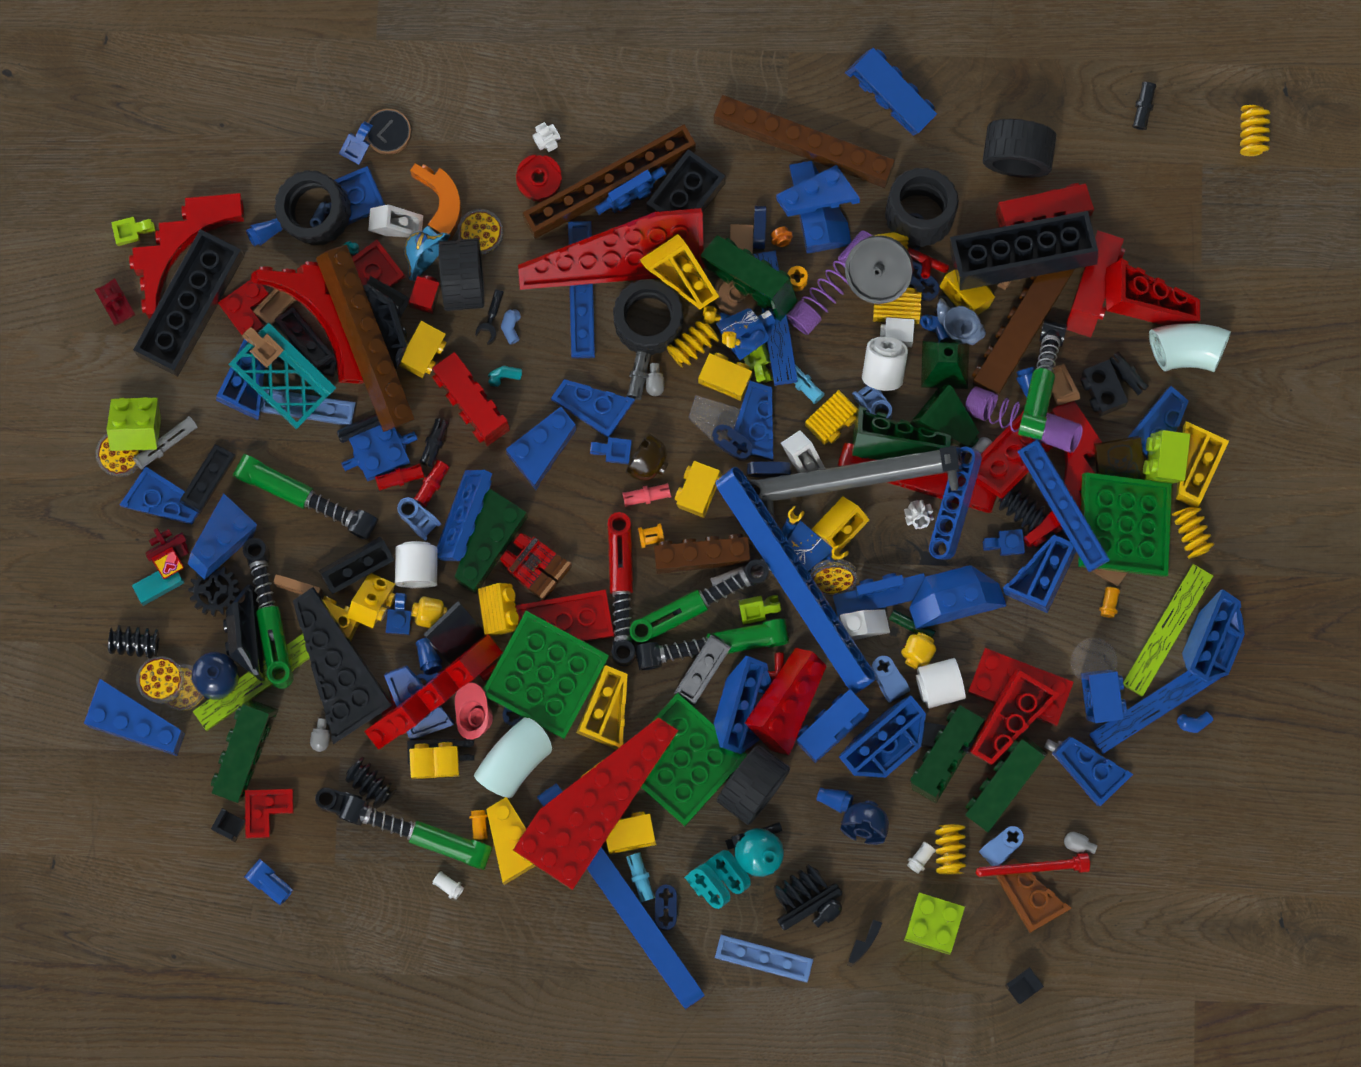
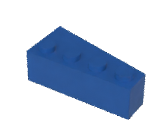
(892, 90)
(127, 719)

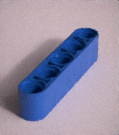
(958, 515)

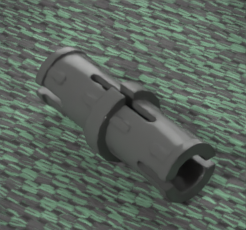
(638, 375)

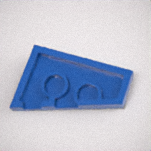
(819, 191)
(594, 407)
(1164, 415)
(756, 420)
(158, 497)
(402, 685)
(1093, 772)

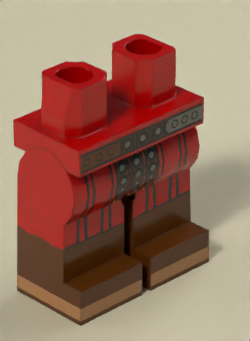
(532, 559)

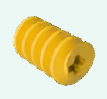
(1253, 130)
(692, 343)
(1193, 531)
(950, 849)

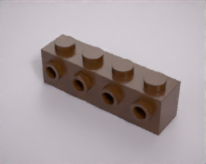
(702, 554)

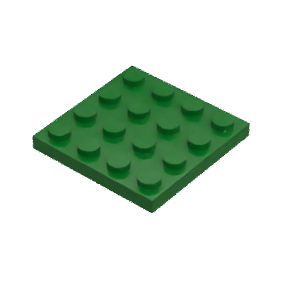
(1129, 522)
(545, 674)
(692, 763)

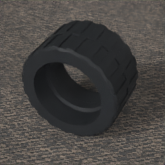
(1019, 148)
(926, 183)
(289, 195)
(461, 274)
(641, 290)
(753, 784)

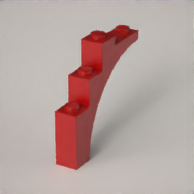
(175, 237)
(309, 289)
(1075, 467)
(434, 693)

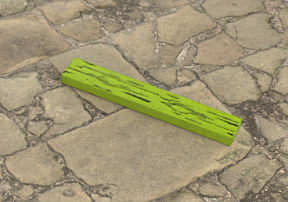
(1167, 630)
(248, 687)

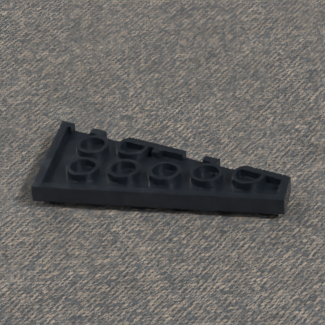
(342, 678)

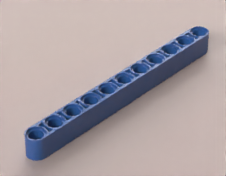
(795, 580)
(638, 922)

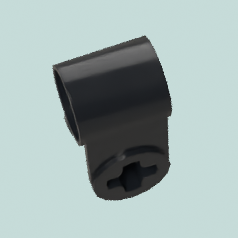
(338, 800)

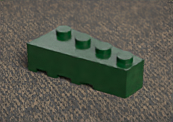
(750, 275)
(883, 438)
(492, 535)
(242, 750)
(946, 754)
(1006, 783)

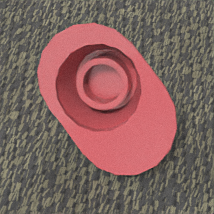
(472, 711)

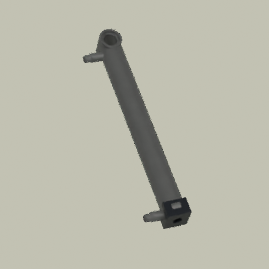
(940, 461)

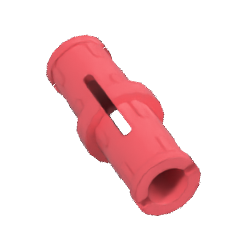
(646, 495)

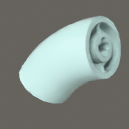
(1188, 345)
(514, 758)

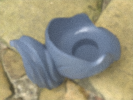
(960, 323)

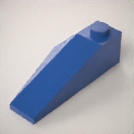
(826, 226)

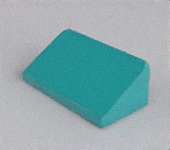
(155, 586)

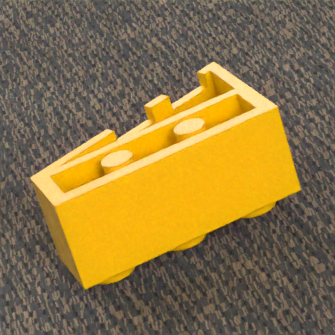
(681, 271)
(1203, 458)
(605, 710)
(506, 832)

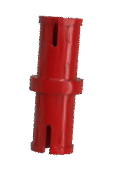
(399, 477)
(431, 483)

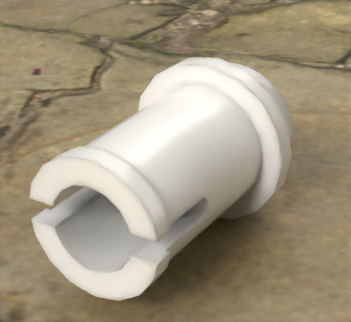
(921, 857)
(448, 885)

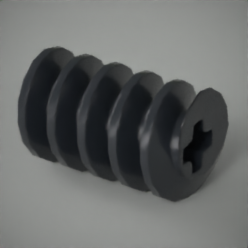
(1022, 509)
(133, 642)
(369, 783)
(799, 887)

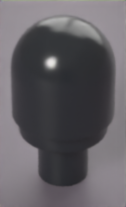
(828, 912)

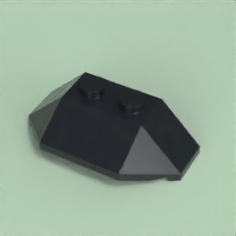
(389, 322)
(243, 632)

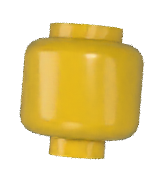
(428, 611)
(918, 650)

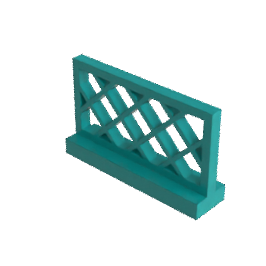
(299, 364)

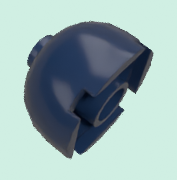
(215, 675)
(865, 821)

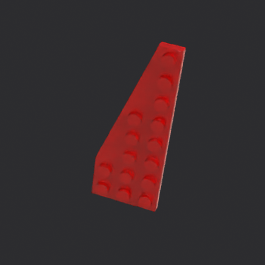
(614, 253)
(580, 819)

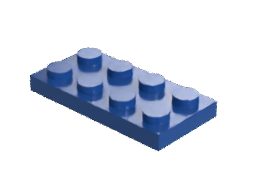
(463, 515)

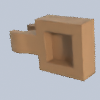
(264, 348)

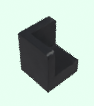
(228, 825)
(1024, 986)

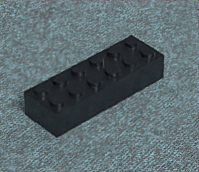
(1023, 250)
(188, 302)

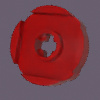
(535, 190)

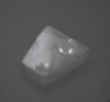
(708, 414)

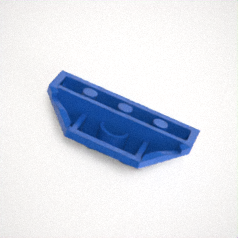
(954, 596)
(1215, 638)
(739, 698)
(886, 741)

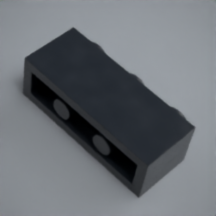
(356, 565)

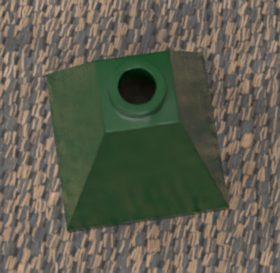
(944, 364)
(947, 415)

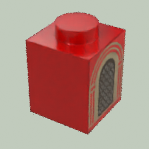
(425, 294)

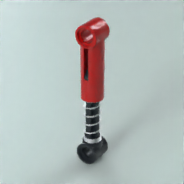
(621, 586)

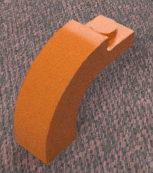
(449, 207)

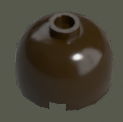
(648, 459)

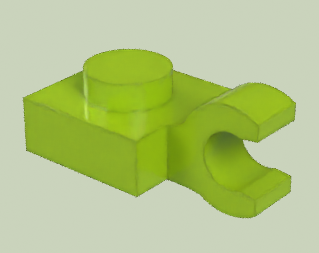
(128, 231)
(757, 361)
(755, 608)

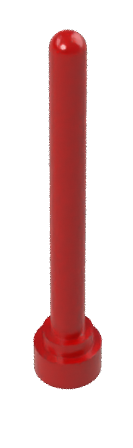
(1078, 863)

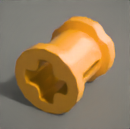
(798, 270)
(650, 531)

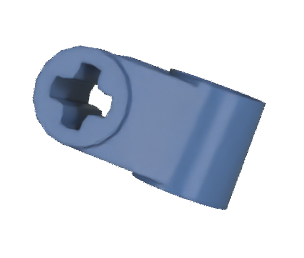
(872, 400)
(418, 518)
(892, 682)
(999, 849)

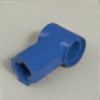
(265, 879)

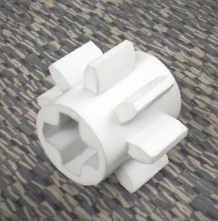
(546, 137)
(919, 514)

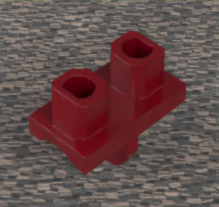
(115, 302)
(177, 542)

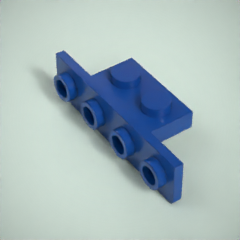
(878, 594)

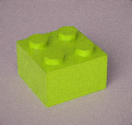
(133, 424)
(1166, 456)
(934, 923)

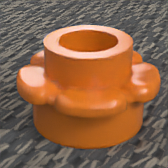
(781, 236)

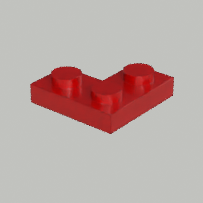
(239, 306)
(260, 805)

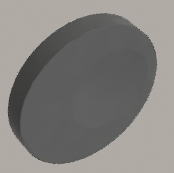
(879, 269)

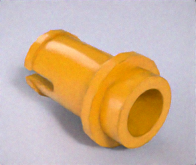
(1110, 602)
(479, 824)

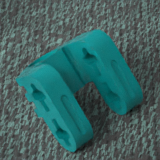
(708, 878)

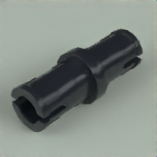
(1144, 105)
(1128, 373)
(434, 442)

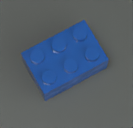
(1103, 696)

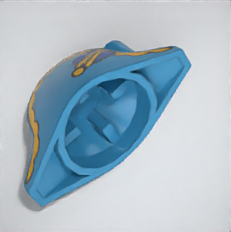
(422, 250)

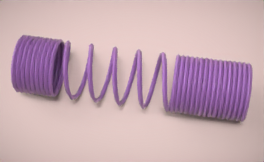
(803, 315)
(1057, 431)

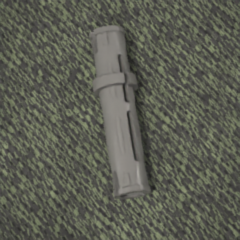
(186, 426)

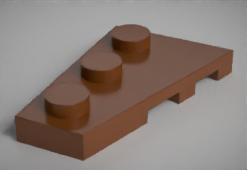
(1031, 898)

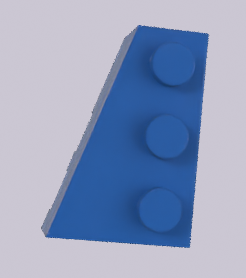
(237, 392)
(832, 725)

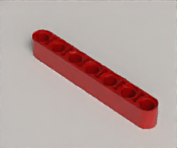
(930, 485)

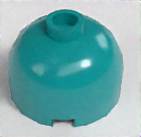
(759, 852)

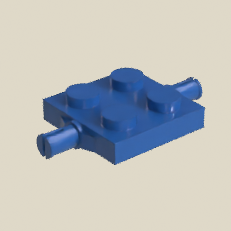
(636, 188)
(379, 451)

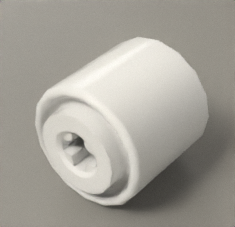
(884, 363)
(416, 565)
(940, 683)

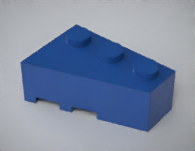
(541, 446)
(221, 537)
(1043, 574)

